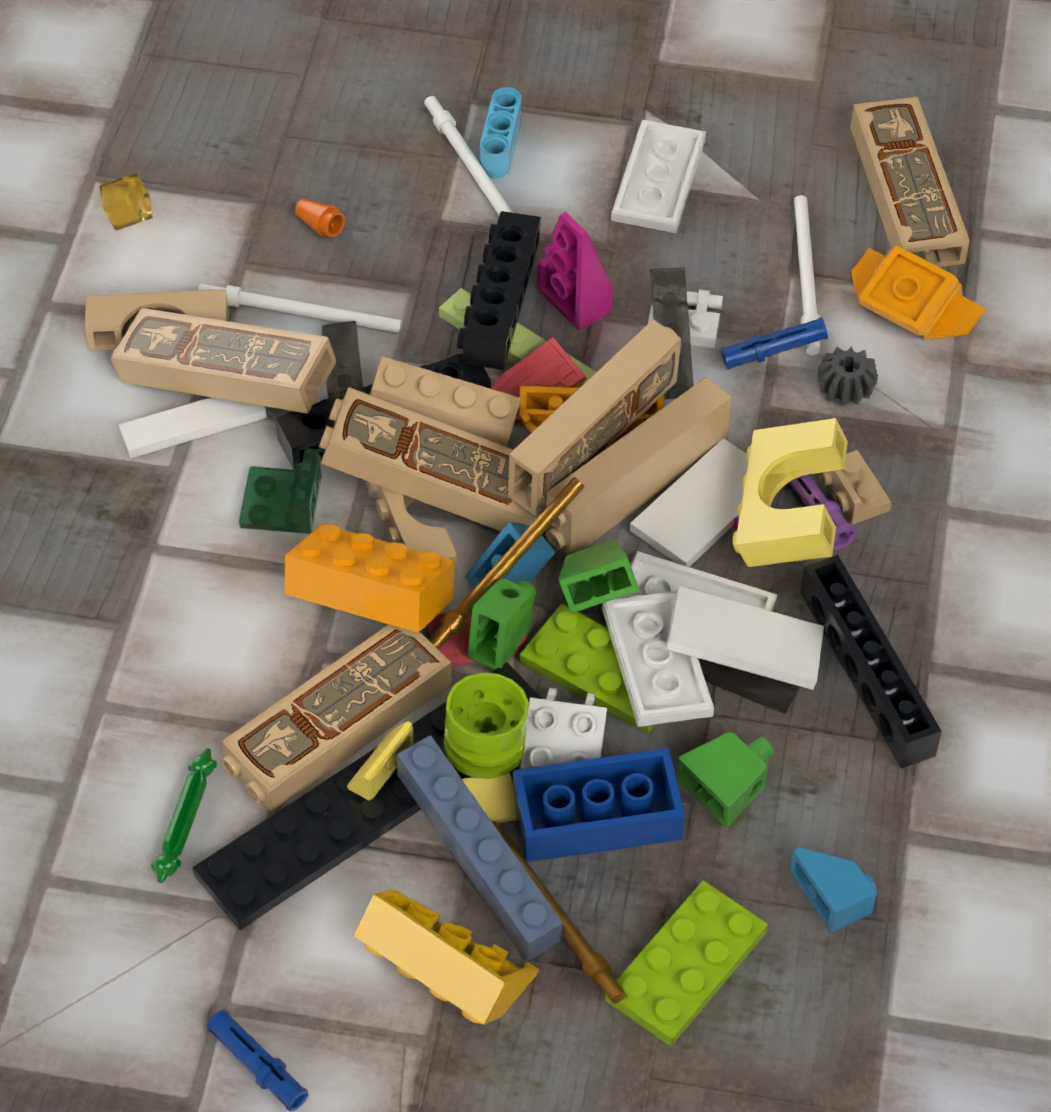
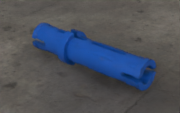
(760, 347)
(269, 1072)

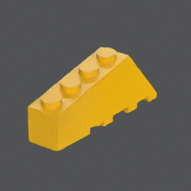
(443, 957)

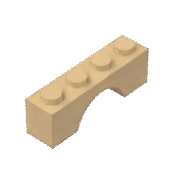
(110, 315)
(408, 531)

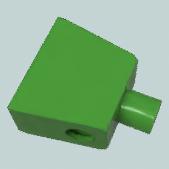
(596, 576)
(501, 607)
(725, 774)

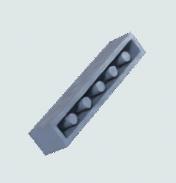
(479, 848)

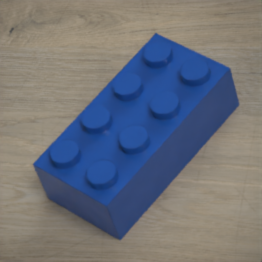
(598, 805)

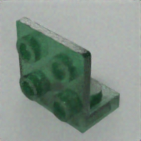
(282, 497)

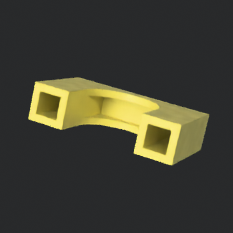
(775, 459)

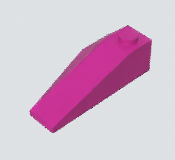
(574, 276)

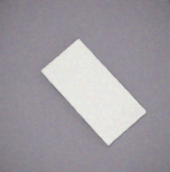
(658, 176)
(696, 506)
(660, 576)
(745, 637)
(659, 681)

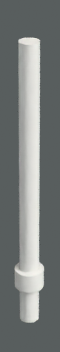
(446, 125)
(806, 267)
(238, 297)

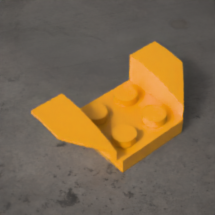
(914, 294)

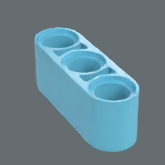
(500, 132)

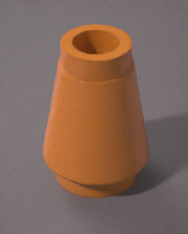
(321, 217)

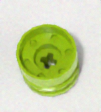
(485, 725)

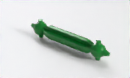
(184, 815)

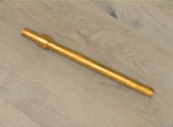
(454, 620)
(594, 964)

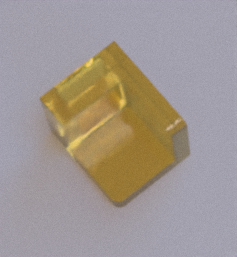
(126, 201)

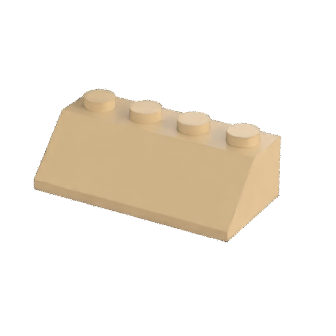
(447, 400)

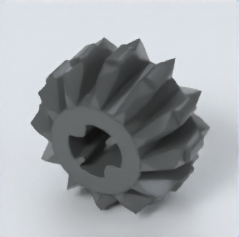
(847, 375)

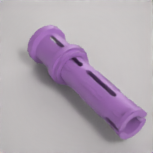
(847, 529)

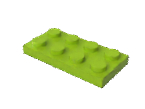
(582, 660)
(688, 962)

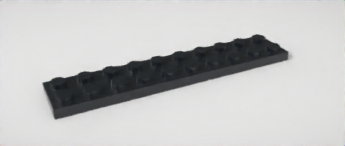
(314, 833)

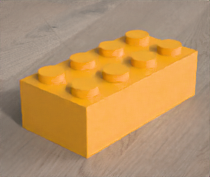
(369, 577)

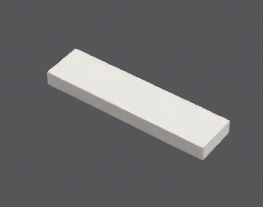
(186, 424)

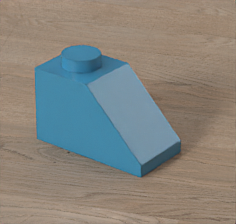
(525, 569)
(834, 887)

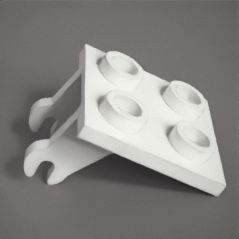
(562, 731)

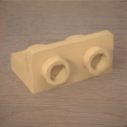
(856, 489)

